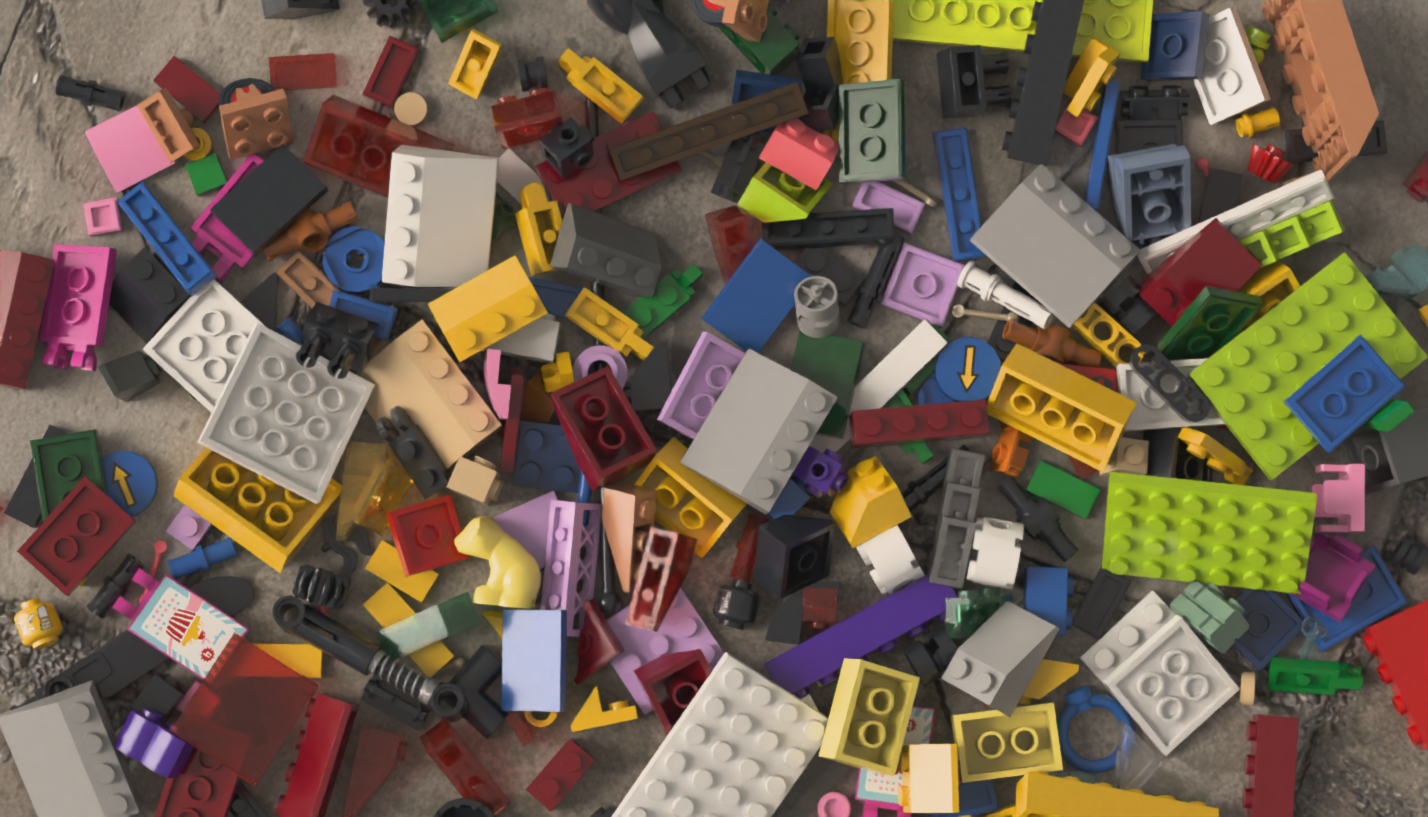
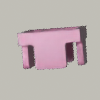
(1341, 499)

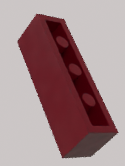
(918, 424)
(1271, 766)

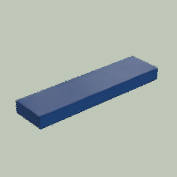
(1101, 144)
(958, 192)
(167, 239)

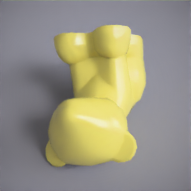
(514, 571)

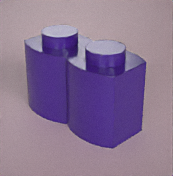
(152, 743)

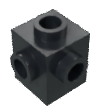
(567, 147)

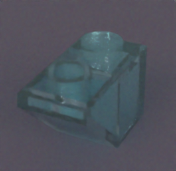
(1403, 277)

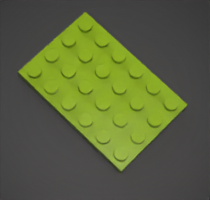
(1286, 348)
(1208, 532)

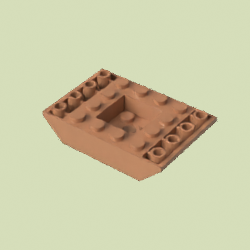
(1325, 78)

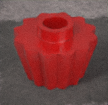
(1268, 163)

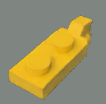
(601, 85)
(608, 325)
(1218, 456)

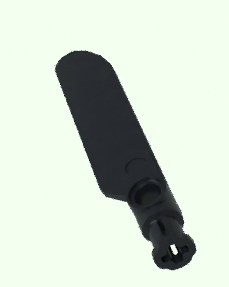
(130, 657)

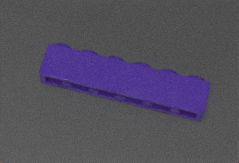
(859, 635)

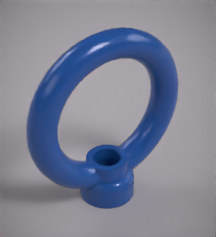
(1077, 702)

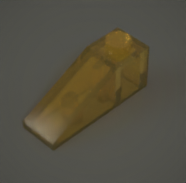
(358, 466)

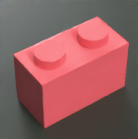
(800, 152)

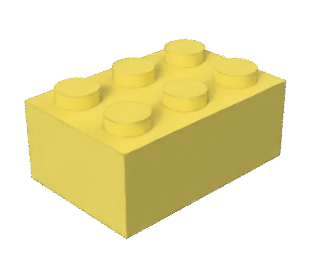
(869, 716)
(1006, 746)

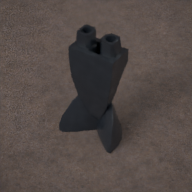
(657, 44)

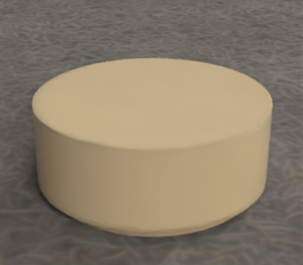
(411, 109)
(1247, 688)

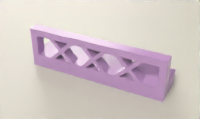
(562, 559)

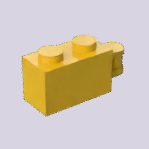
(538, 227)

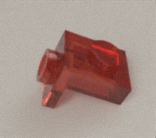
(819, 607)

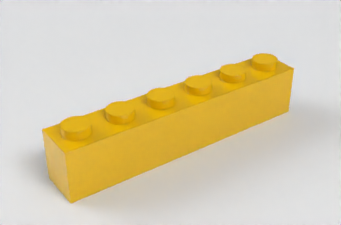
(1054, 796)

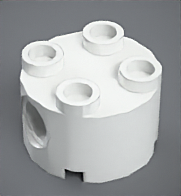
(995, 552)
(892, 561)

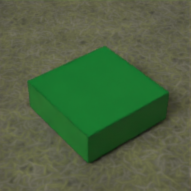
(206, 174)

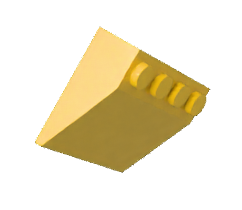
(252, 508)

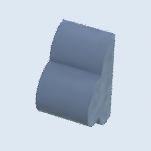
(1151, 193)

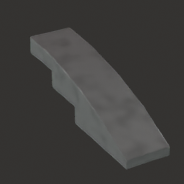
(956, 518)

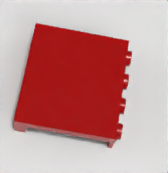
(1403, 658)

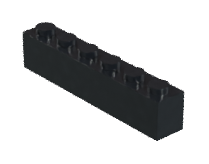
(1042, 80)

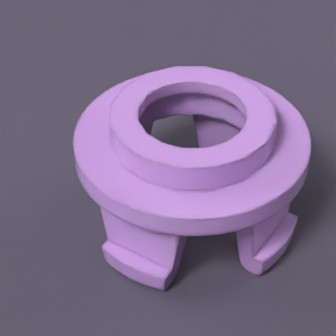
(605, 354)

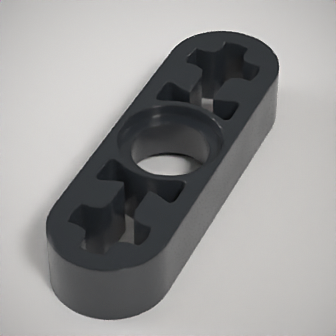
(1181, 407)

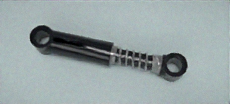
(366, 656)

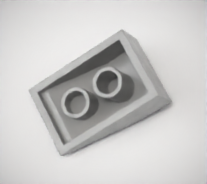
(1001, 657)

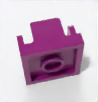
(1334, 575)

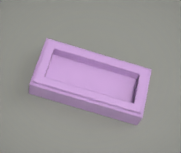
(878, 196)

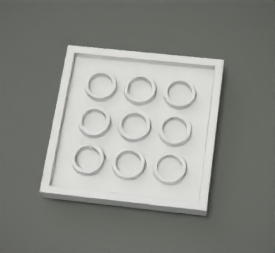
(285, 416)

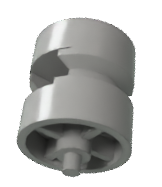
(817, 306)

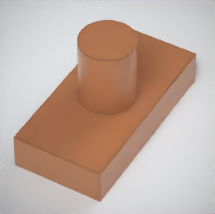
(169, 124)

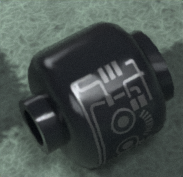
(736, 605)

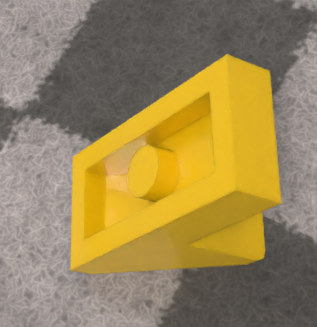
(475, 64)
(592, 713)

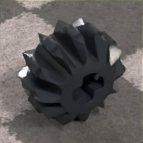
(389, 13)
(321, 586)

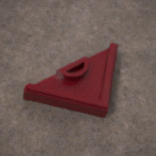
(597, 643)

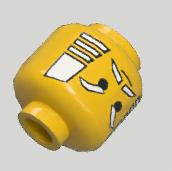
(38, 624)

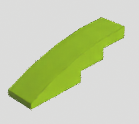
(1295, 233)

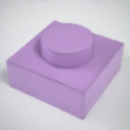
(189, 527)

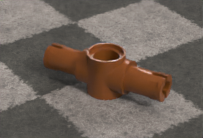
(311, 231)
(1052, 343)

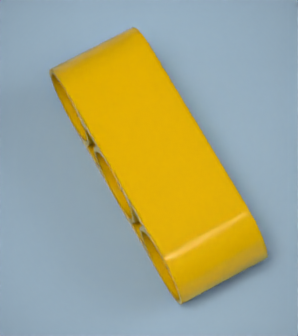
(1118, 335)

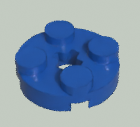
(338, 254)

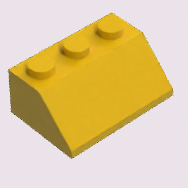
(487, 308)
(687, 500)

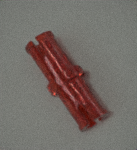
(747, 549)

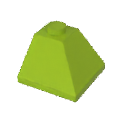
(779, 197)

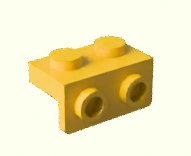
(1089, 74)

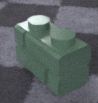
(1210, 615)

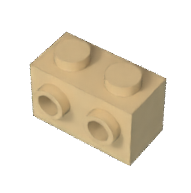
(476, 480)

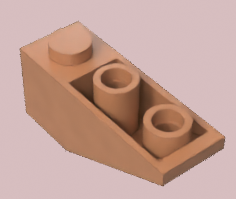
(627, 521)

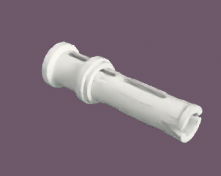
(993, 289)

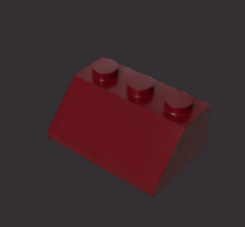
(672, 683)

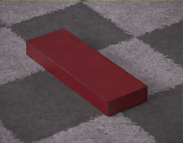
(511, 425)

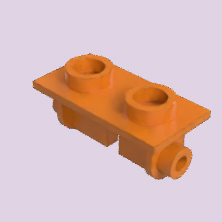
(1007, 454)

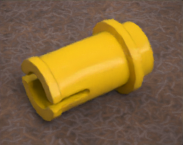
(1257, 122)

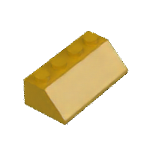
(1060, 407)

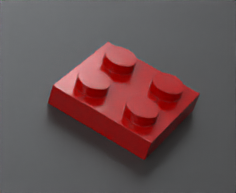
(426, 535)

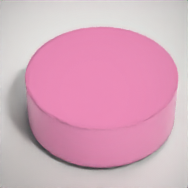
(834, 805)

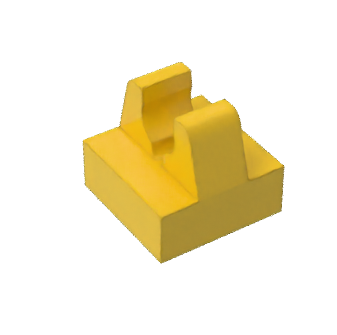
(559, 373)

